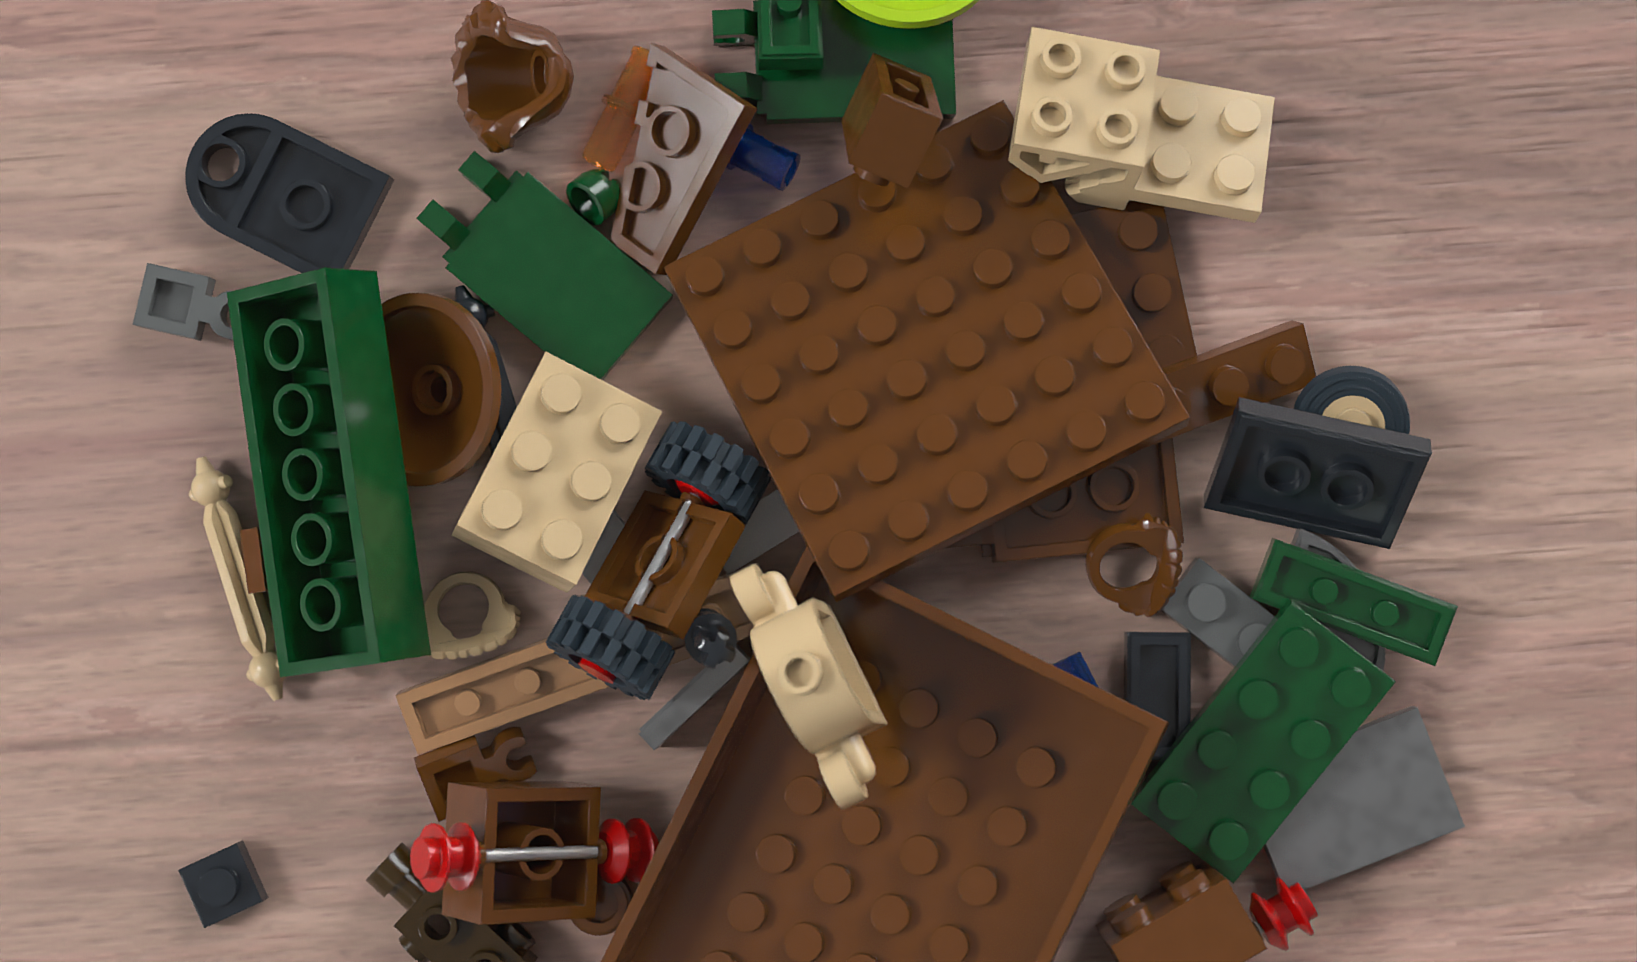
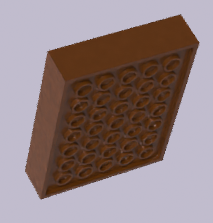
(973, 832)

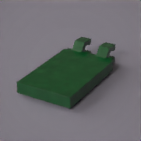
(847, 49)
(548, 270)

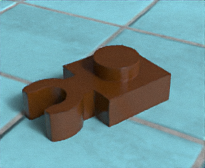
(468, 763)

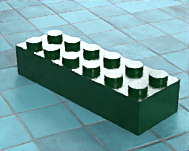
(328, 471)

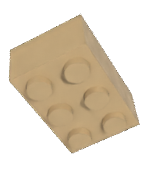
(557, 473)

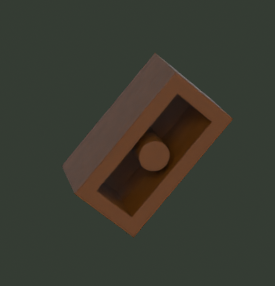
(890, 122)

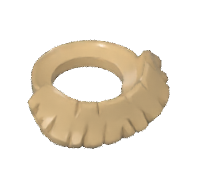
(496, 629)

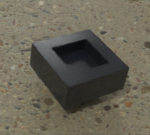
(223, 884)

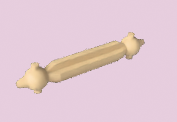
(248, 610)

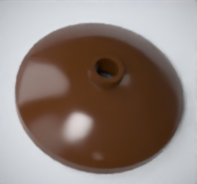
(434, 347)

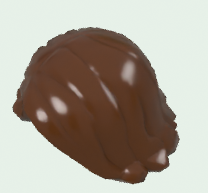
(508, 75)

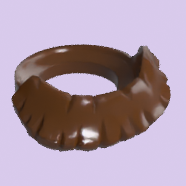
(1159, 541)

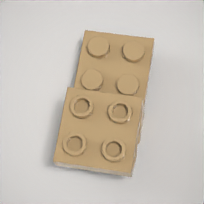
(1126, 134)

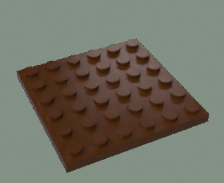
(923, 353)

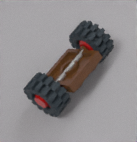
(662, 561)

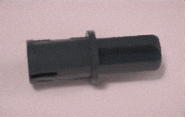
(711, 638)

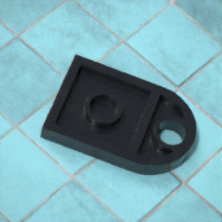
(288, 195)

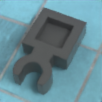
(181, 304)

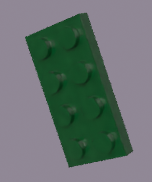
(1261, 741)

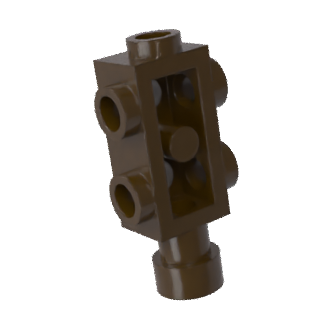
(465, 940)

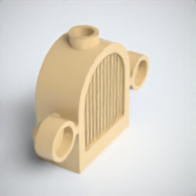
(813, 679)

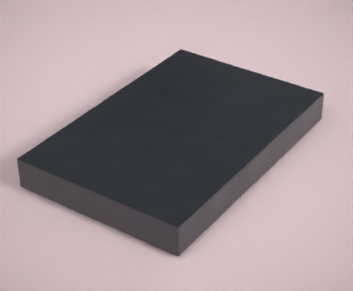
(1316, 473)

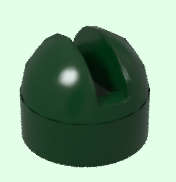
(594, 195)

